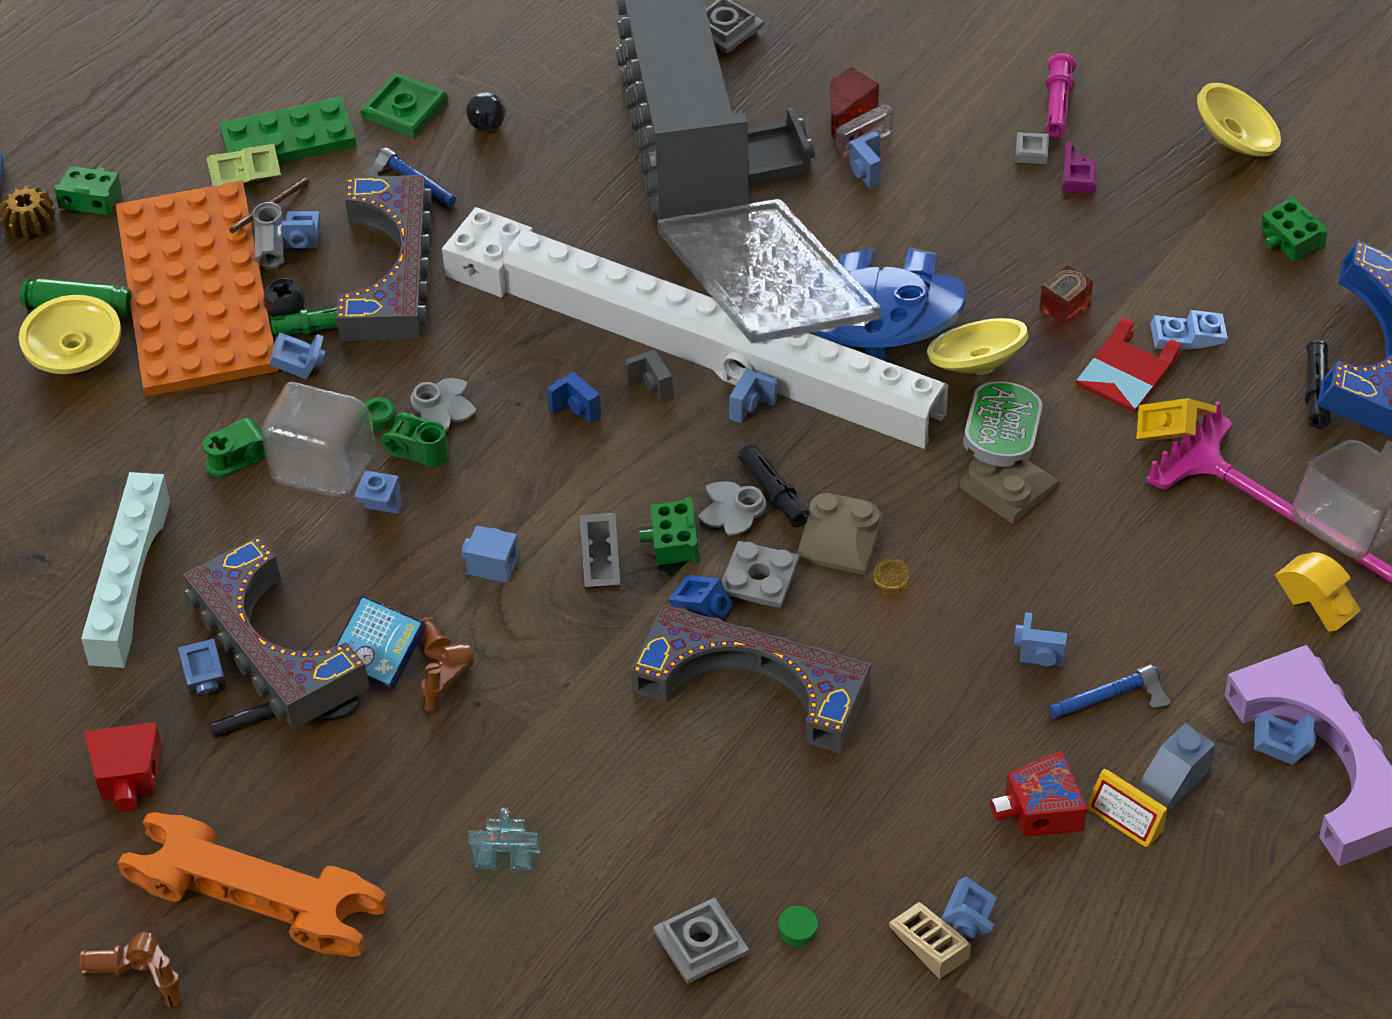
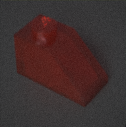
(851, 97)

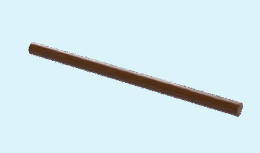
(278, 199)

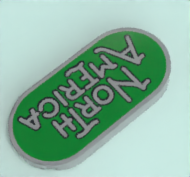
(1002, 423)

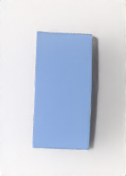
(1197, 331)

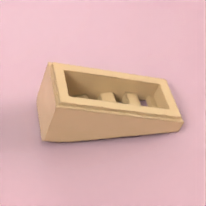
(939, 964)

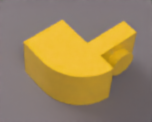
(1321, 582)

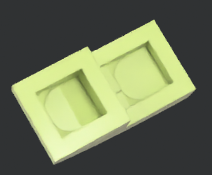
(247, 165)

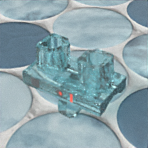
(520, 844)

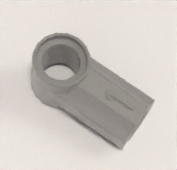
(268, 235)

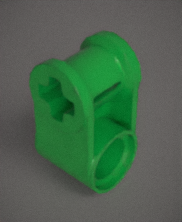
(418, 440)
(237, 445)

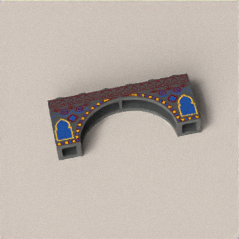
(393, 304)
(692, 644)
(296, 682)

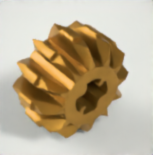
(27, 211)

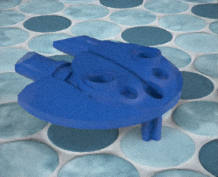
(911, 301)

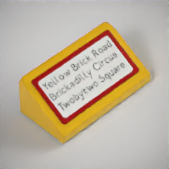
(1127, 808)

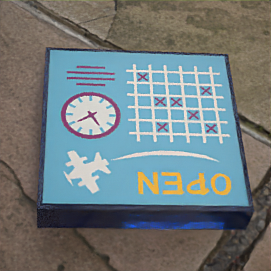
(382, 640)

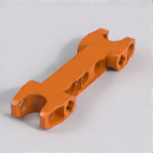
(308, 903)

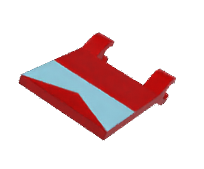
(1126, 372)

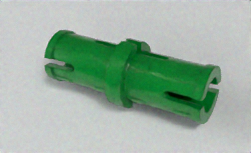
(304, 322)

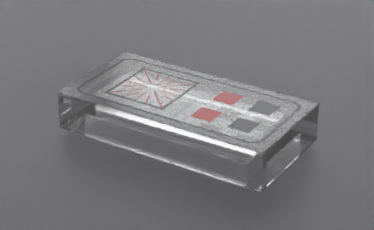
(878, 120)

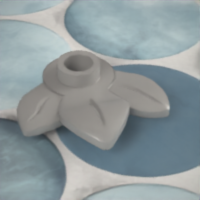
(442, 401)
(732, 507)

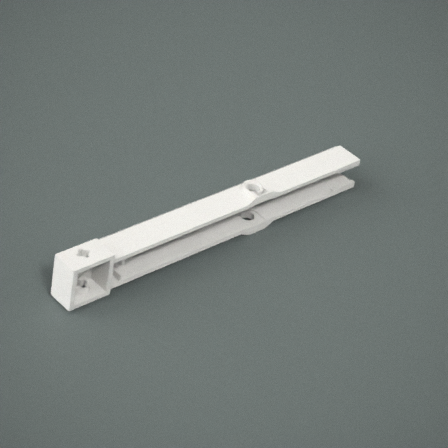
(513, 259)

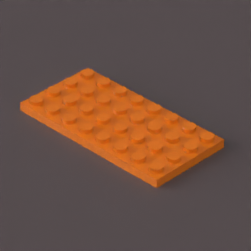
(194, 289)

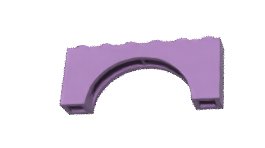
(1297, 687)

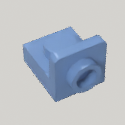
(748, 391)

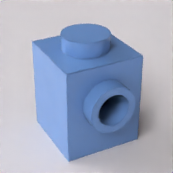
(490, 553)

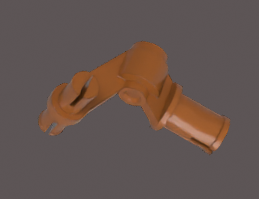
(452, 662)
(141, 954)

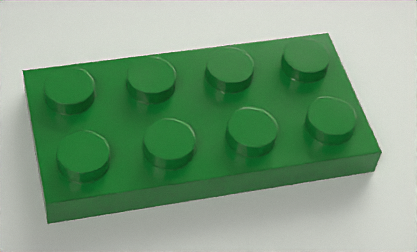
(294, 131)

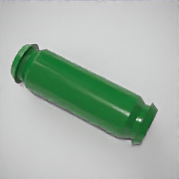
(42, 290)

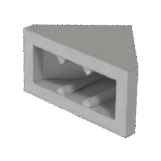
(600, 549)

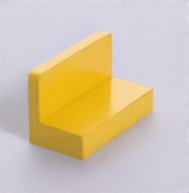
(1170, 418)

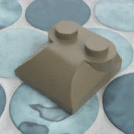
(1010, 489)
(840, 533)

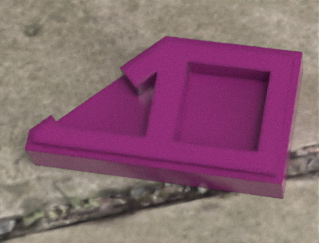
(1078, 171)

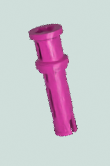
(1059, 84)

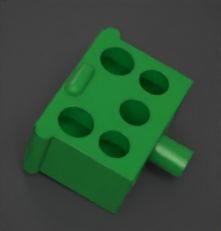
(88, 190)
(1293, 229)
(673, 532)

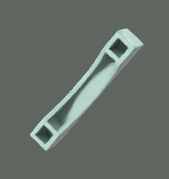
(112, 610)

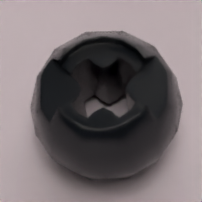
(486, 111)
(284, 297)

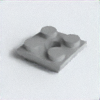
(731, 24)
(759, 560)
(701, 958)

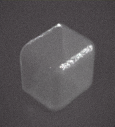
(318, 440)
(1348, 498)

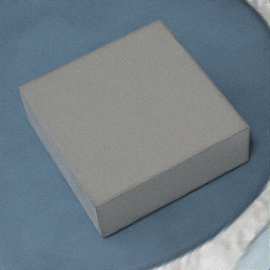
(1032, 148)

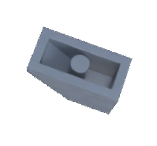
(1177, 766)

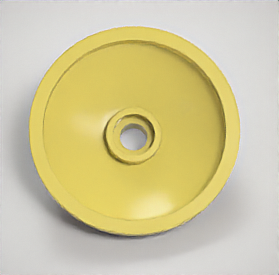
(1238, 120)
(70, 334)
(978, 346)

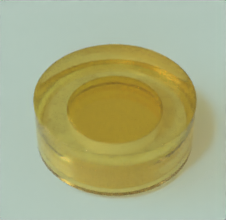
(891, 576)

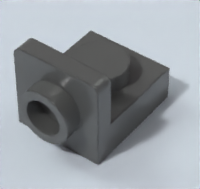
(650, 369)

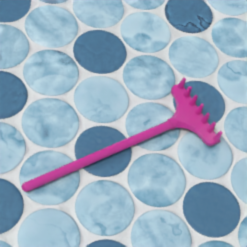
(1203, 455)

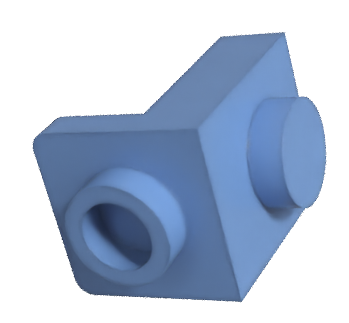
(865, 158)
(301, 229)
(297, 356)
(379, 492)
(1040, 646)
(202, 666)
(1284, 739)
(969, 909)

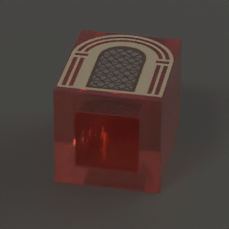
(1066, 295)

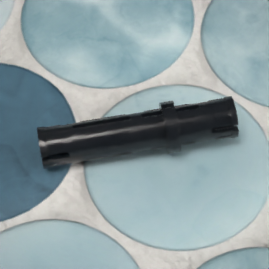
(1316, 358)
(780, 493)

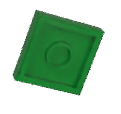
(404, 104)

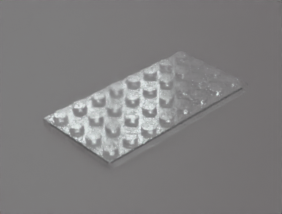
(768, 271)

